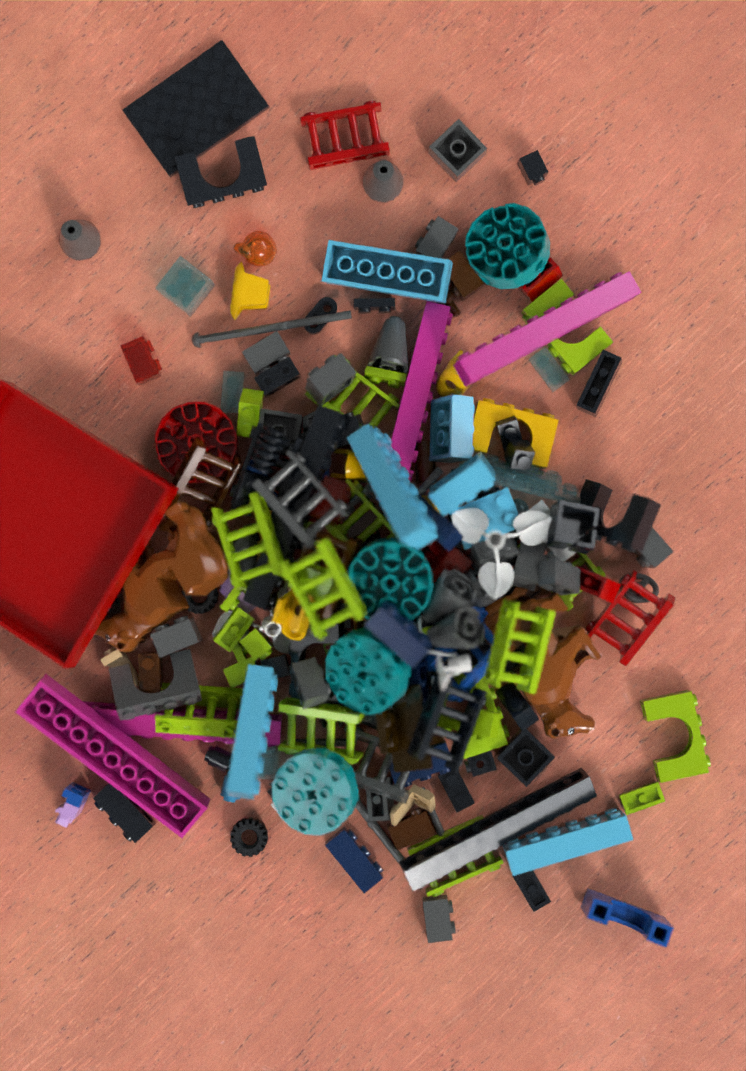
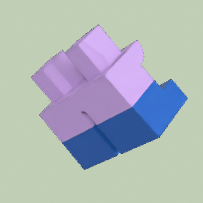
(73, 806)

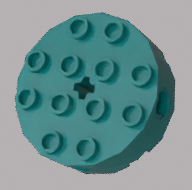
(507, 246)
(397, 561)
(366, 672)
(310, 810)

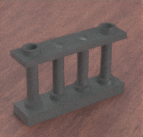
(280, 503)
(378, 784)

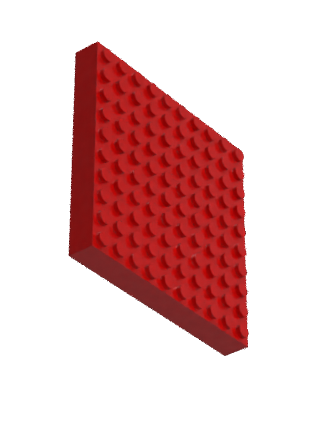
(68, 525)

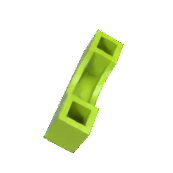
(485, 728)

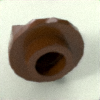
(449, 302)

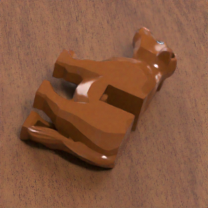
(151, 588)
(559, 665)

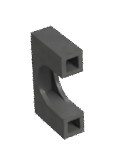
(133, 703)

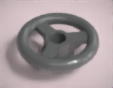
(634, 596)

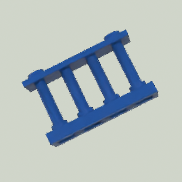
(473, 676)

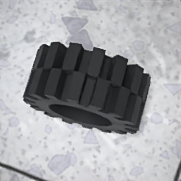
(204, 607)
(243, 848)

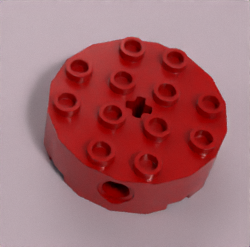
(194, 421)

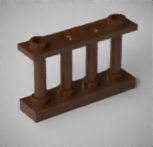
(189, 470)
(349, 548)

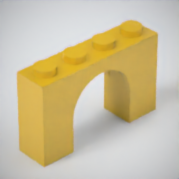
(541, 428)

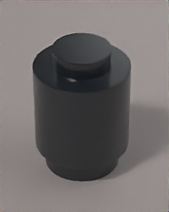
(218, 758)

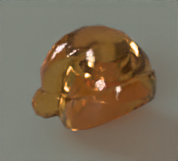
(257, 248)

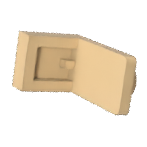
(116, 658)
(418, 796)

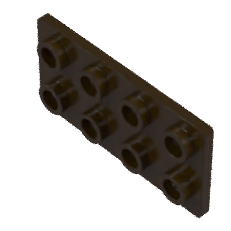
(397, 728)

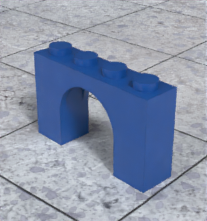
(605, 908)

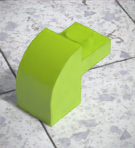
(237, 672)

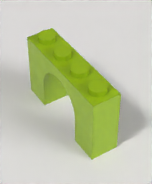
(571, 355)
(479, 746)
(692, 759)

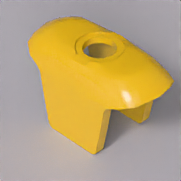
(248, 292)
(451, 374)
(353, 467)
(285, 614)

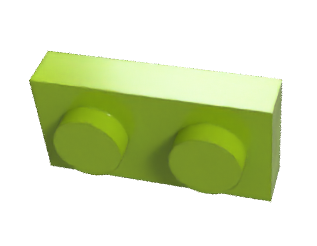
(392, 378)
(232, 601)
(233, 629)
(642, 798)

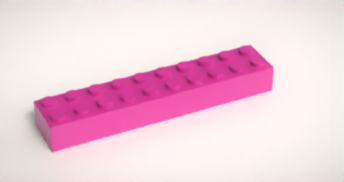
(113, 755)

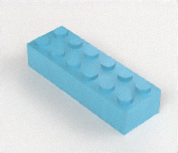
(387, 271)
(393, 487)
(250, 733)
(567, 841)

